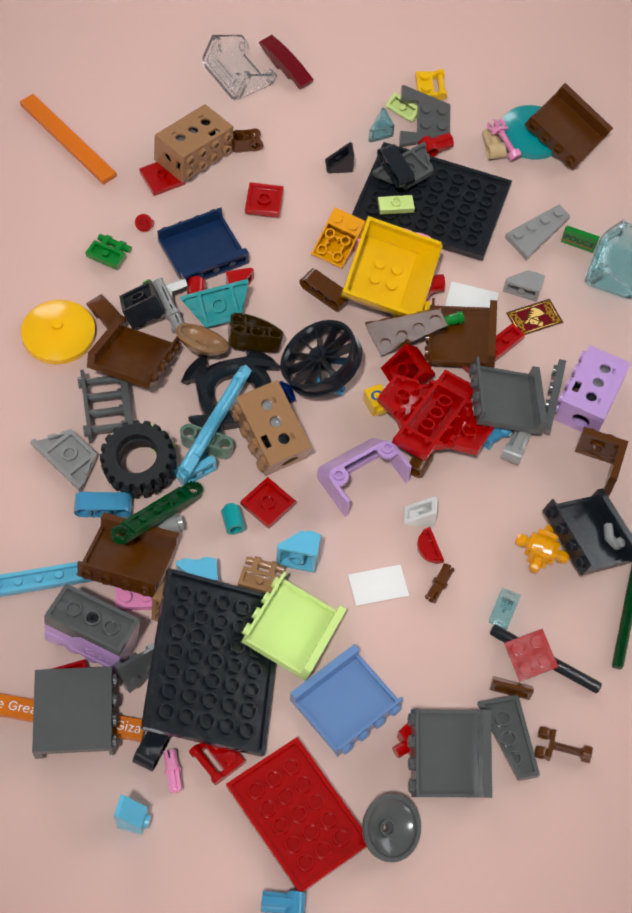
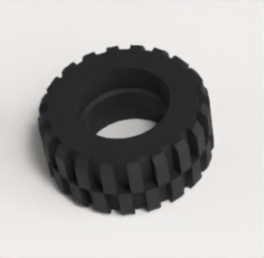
(132, 436)

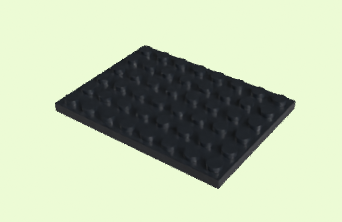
(450, 206)
(201, 674)

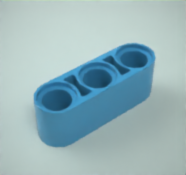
(95, 503)

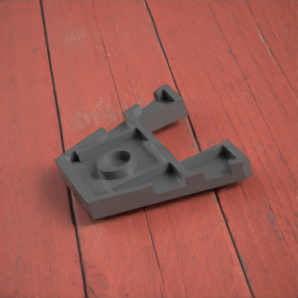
(432, 116)

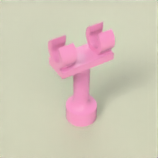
(500, 130)

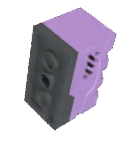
(91, 627)

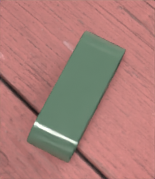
(214, 447)

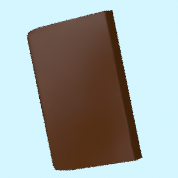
(511, 688)

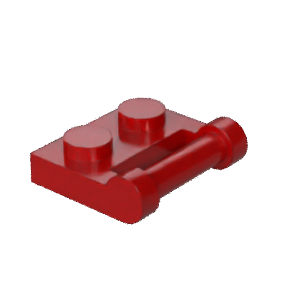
(227, 760)

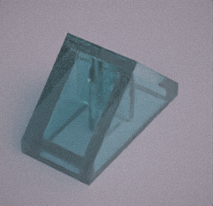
(382, 127)
(504, 608)

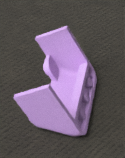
(336, 472)

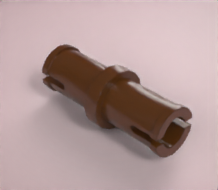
(439, 583)

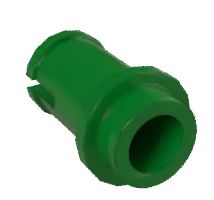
(455, 318)

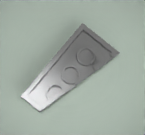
(532, 234)

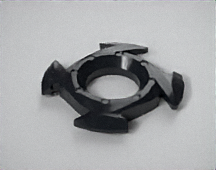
(210, 377)

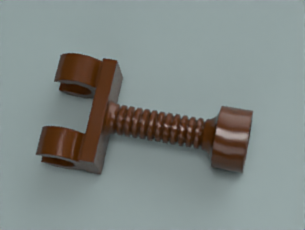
(543, 753)

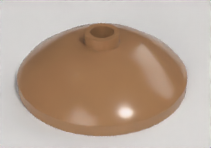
(201, 340)

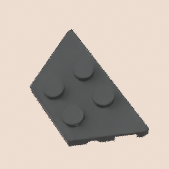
(418, 162)

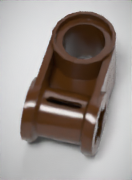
(244, 140)

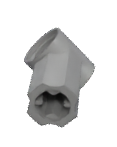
(515, 448)

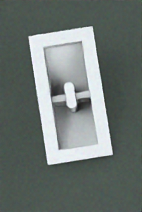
(421, 513)

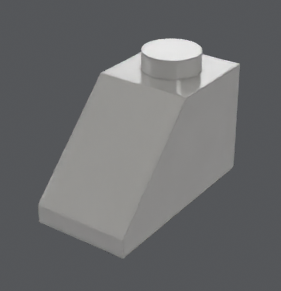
(524, 285)

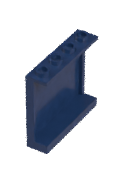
(202, 246)

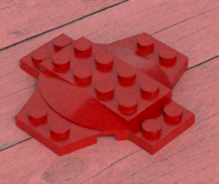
(434, 415)

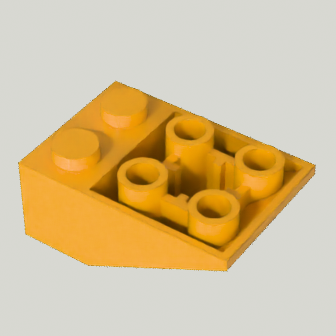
(339, 238)

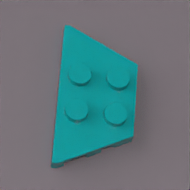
(217, 303)

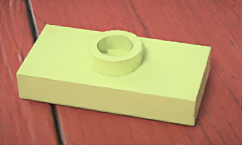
(396, 204)

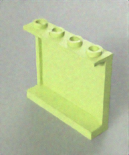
(292, 627)

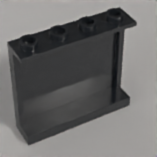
(582, 533)

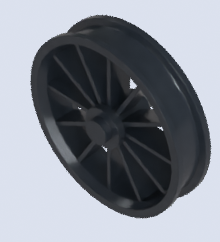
(321, 359)

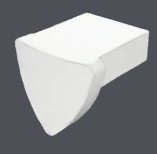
(178, 284)

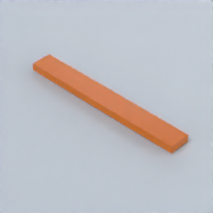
(68, 139)

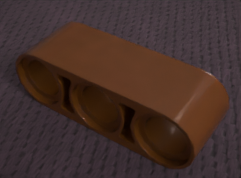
(323, 289)

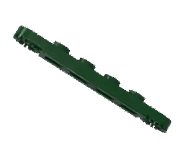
(156, 512)

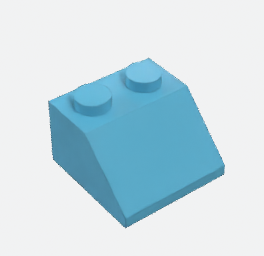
(300, 551)

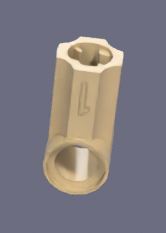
(494, 146)

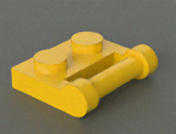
(424, 83)

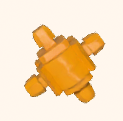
(542, 548)

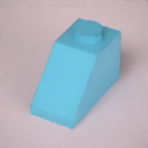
(131, 815)

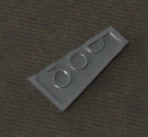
(554, 389)

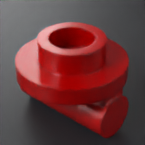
(144, 222)

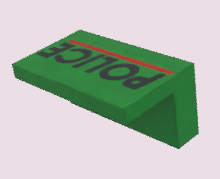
(580, 239)

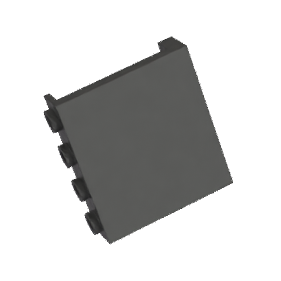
(508, 398)
(74, 711)
(450, 753)

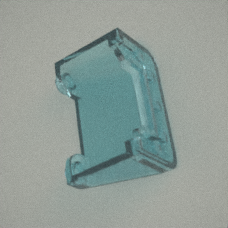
(612, 261)

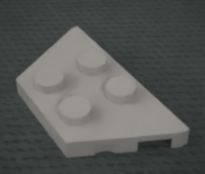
(68, 455)

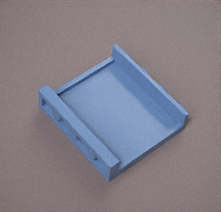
(345, 701)

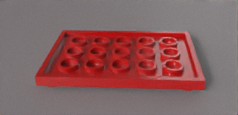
(298, 815)

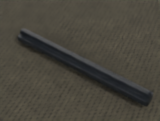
(563, 668)

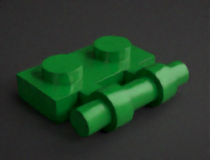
(108, 255)

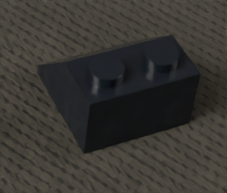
(141, 305)

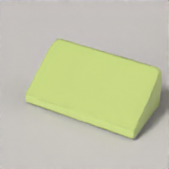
(404, 109)

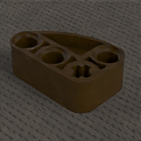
(253, 333)

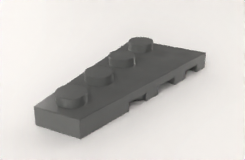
(136, 669)
(512, 735)

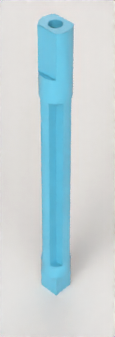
(214, 421)

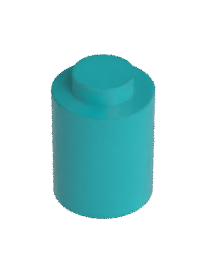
(233, 519)

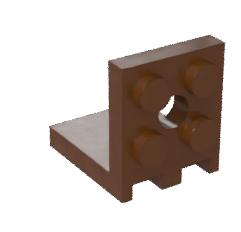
(604, 448)

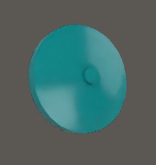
(521, 137)

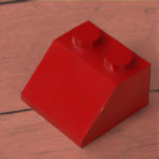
(409, 363)

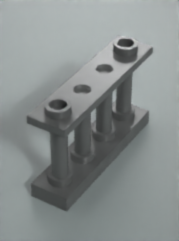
(123, 409)

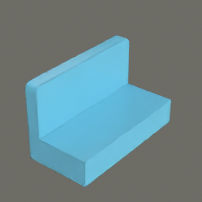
(204, 467)

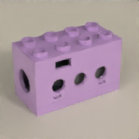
(597, 383)

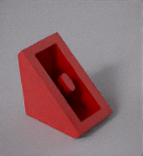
(240, 274)

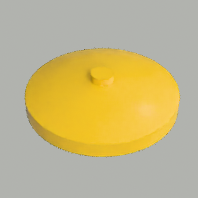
(58, 332)

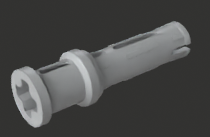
(172, 313)

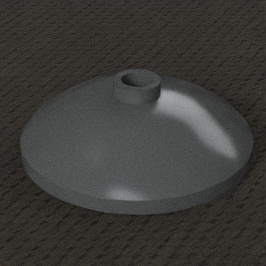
(401, 829)

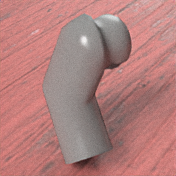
(615, 543)

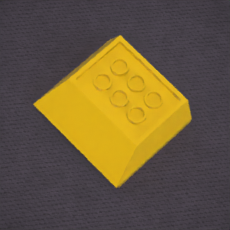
(391, 268)

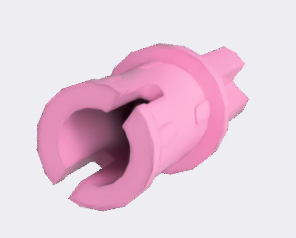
(172, 771)

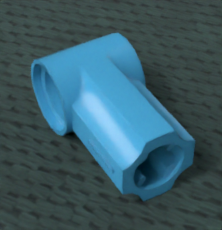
(283, 902)

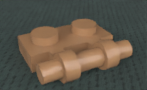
(259, 580)

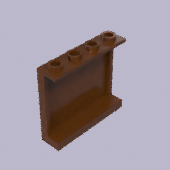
(568, 126)
(463, 343)
(132, 354)
(129, 566)

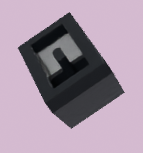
(341, 161)

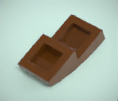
(103, 310)

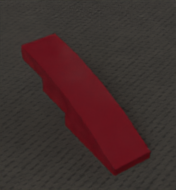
(286, 61)

